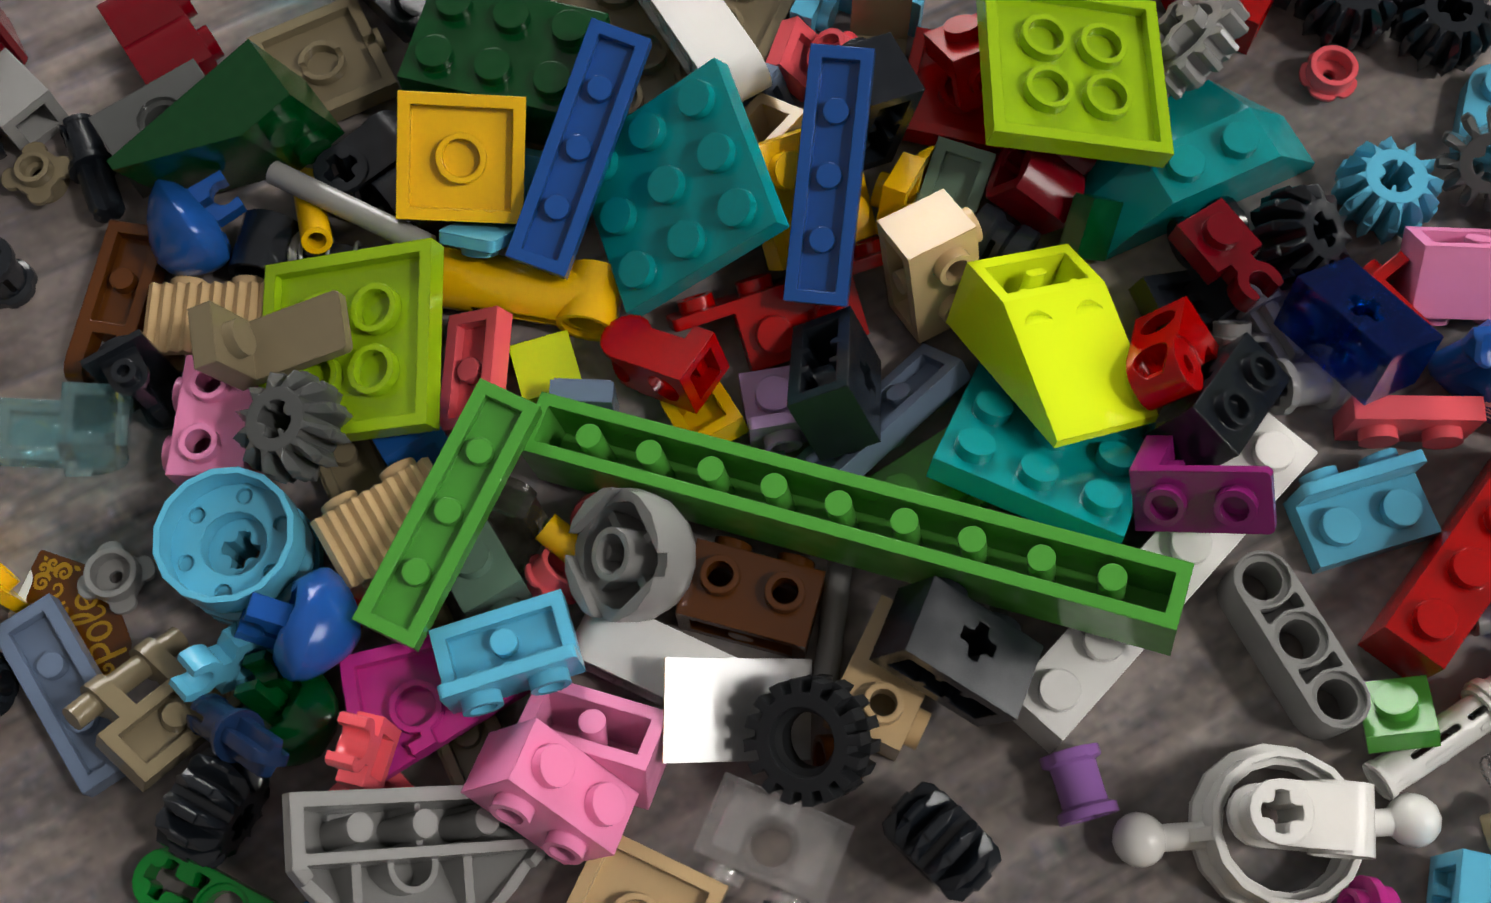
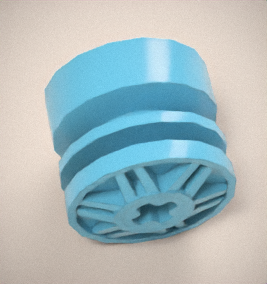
(218, 524)

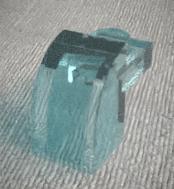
(80, 433)

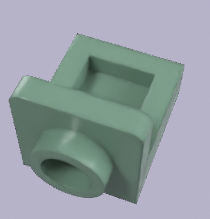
(960, 171)
(488, 577)

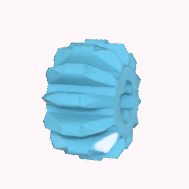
(1386, 189)

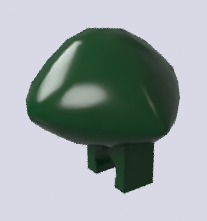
(295, 711)

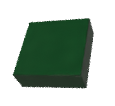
(1091, 225)

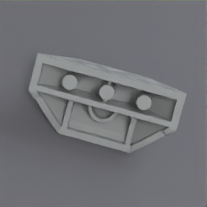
(401, 847)

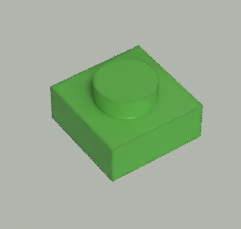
(1400, 715)

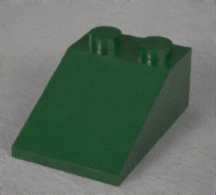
(232, 122)

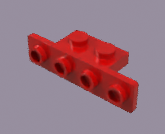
(763, 316)

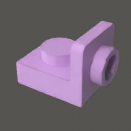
(767, 412)

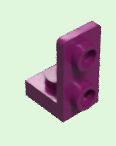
(1199, 497)

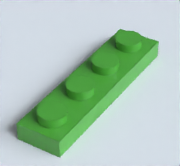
(448, 515)

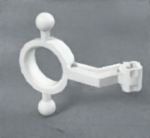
(1143, 839)

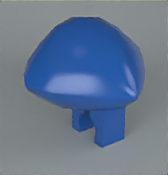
(188, 224)
(310, 630)

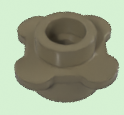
(45, 186)

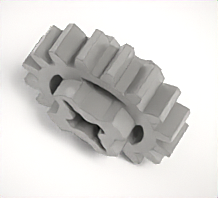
(1198, 39)

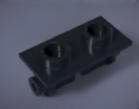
(137, 370)

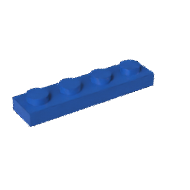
(579, 148)
(829, 174)

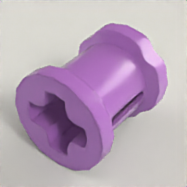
(1079, 784)

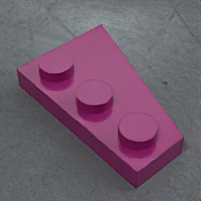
(403, 689)

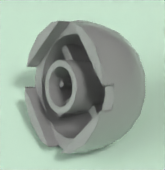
(629, 555)

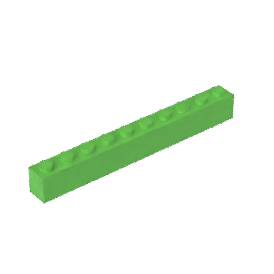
(868, 522)

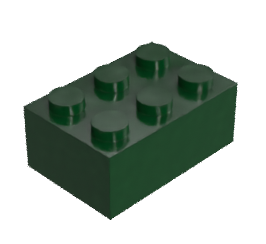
(499, 50)

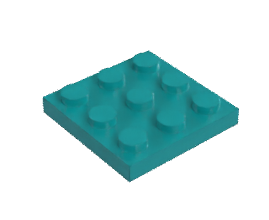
(684, 190)
(1007, 462)

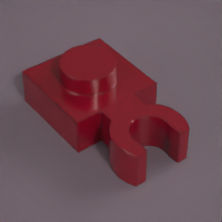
(1224, 247)

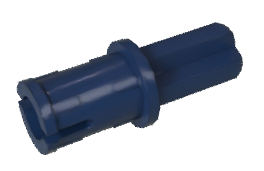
(237, 735)

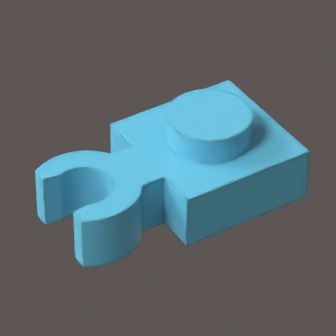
(214, 666)

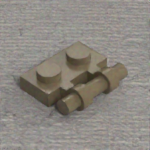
(149, 735)

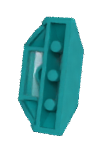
(1219, 150)

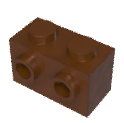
(752, 597)

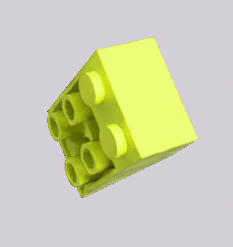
(1050, 342)

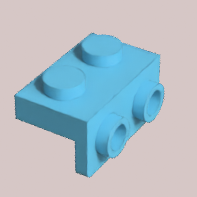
(506, 653)

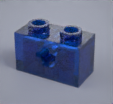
(1357, 330)

